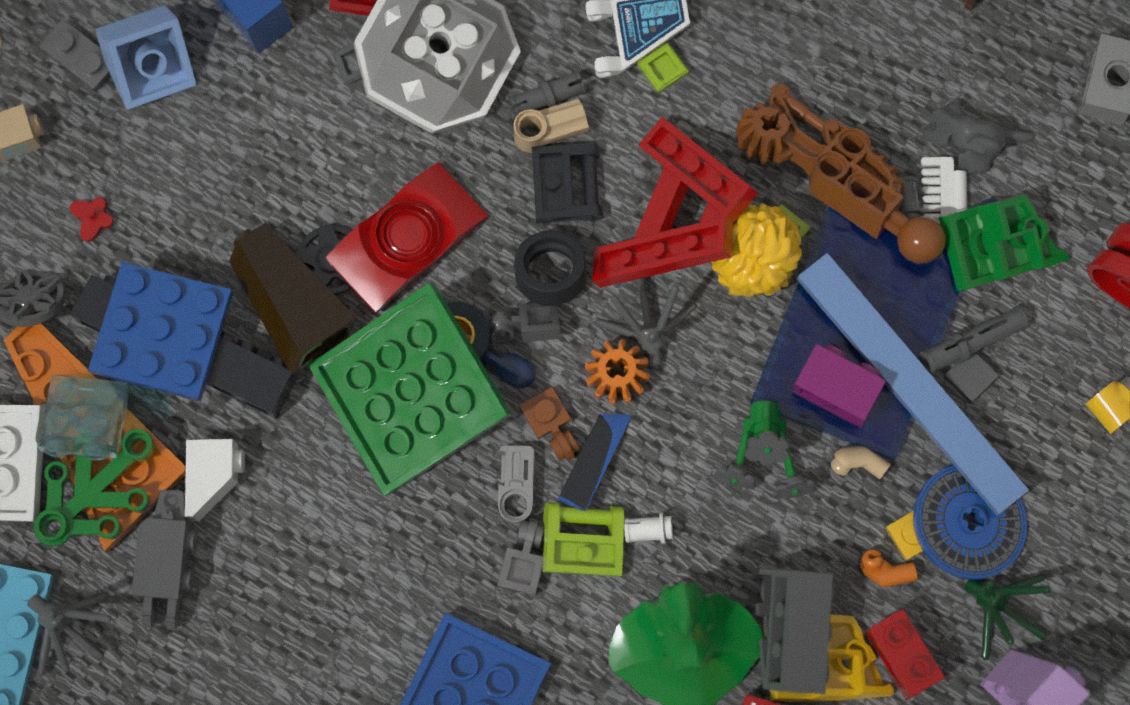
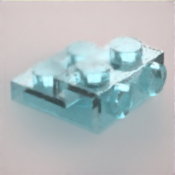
(82, 417)

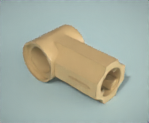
(553, 123)

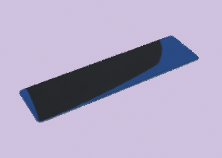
(593, 460)

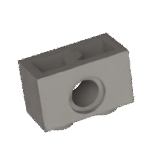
(1100, 97)

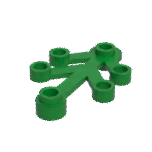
(90, 494)

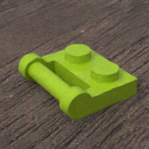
(581, 552)

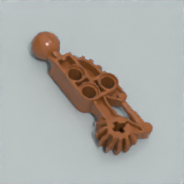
(852, 171)

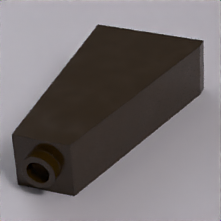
(289, 298)

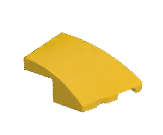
(857, 681)

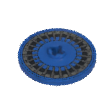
(946, 536)

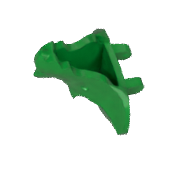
(685, 646)

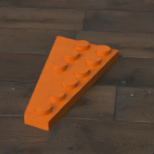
(40, 357)

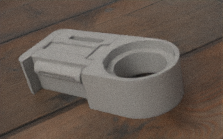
(518, 479)

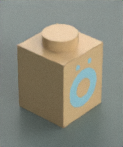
(19, 132)

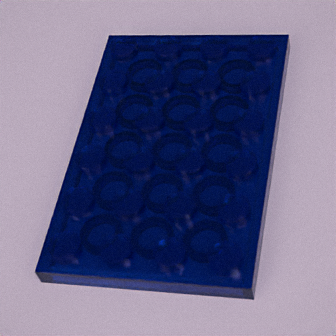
(908, 297)

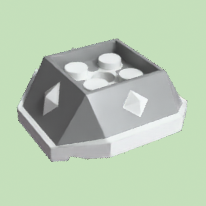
(430, 86)

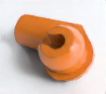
(884, 573)

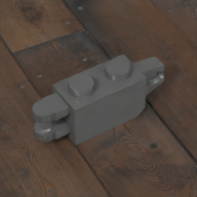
(164, 558)

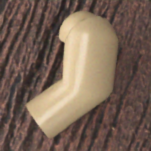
(858, 457)

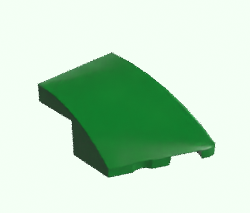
(997, 242)

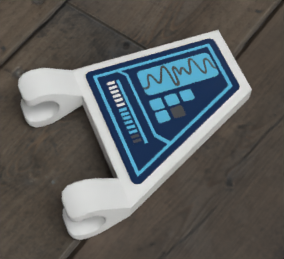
(639, 28)

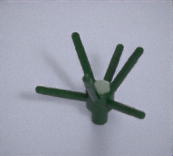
(995, 599)

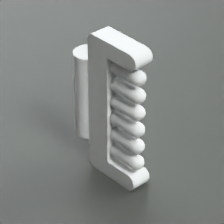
(951, 189)

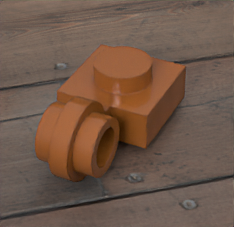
(545, 416)

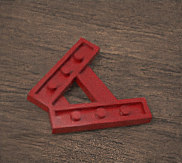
(657, 246)

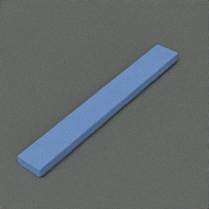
(912, 384)

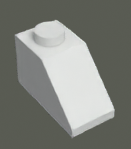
(210, 474)

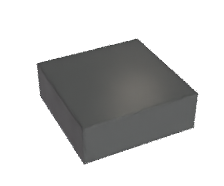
(971, 377)

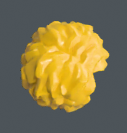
(762, 252)

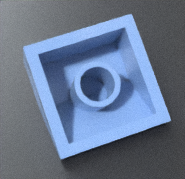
(146, 56)

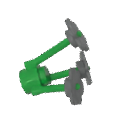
(766, 446)

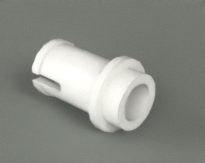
(649, 529)

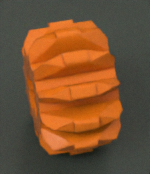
(617, 385)

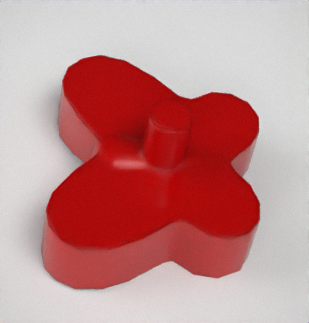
(92, 216)

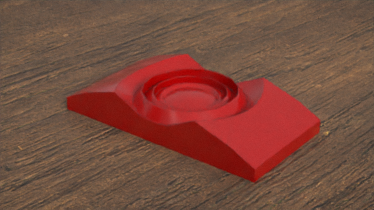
(406, 237)

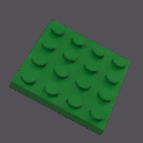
(409, 389)

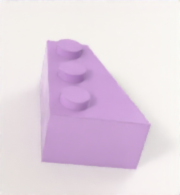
(1032, 681)

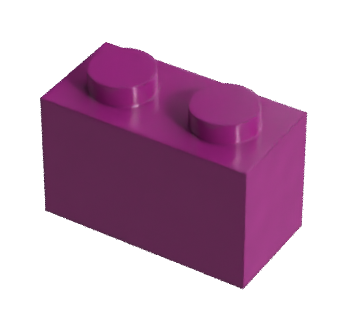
(839, 384)

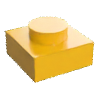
(904, 536)

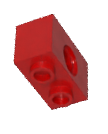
(904, 654)

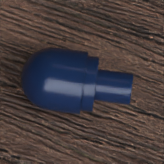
(512, 368)

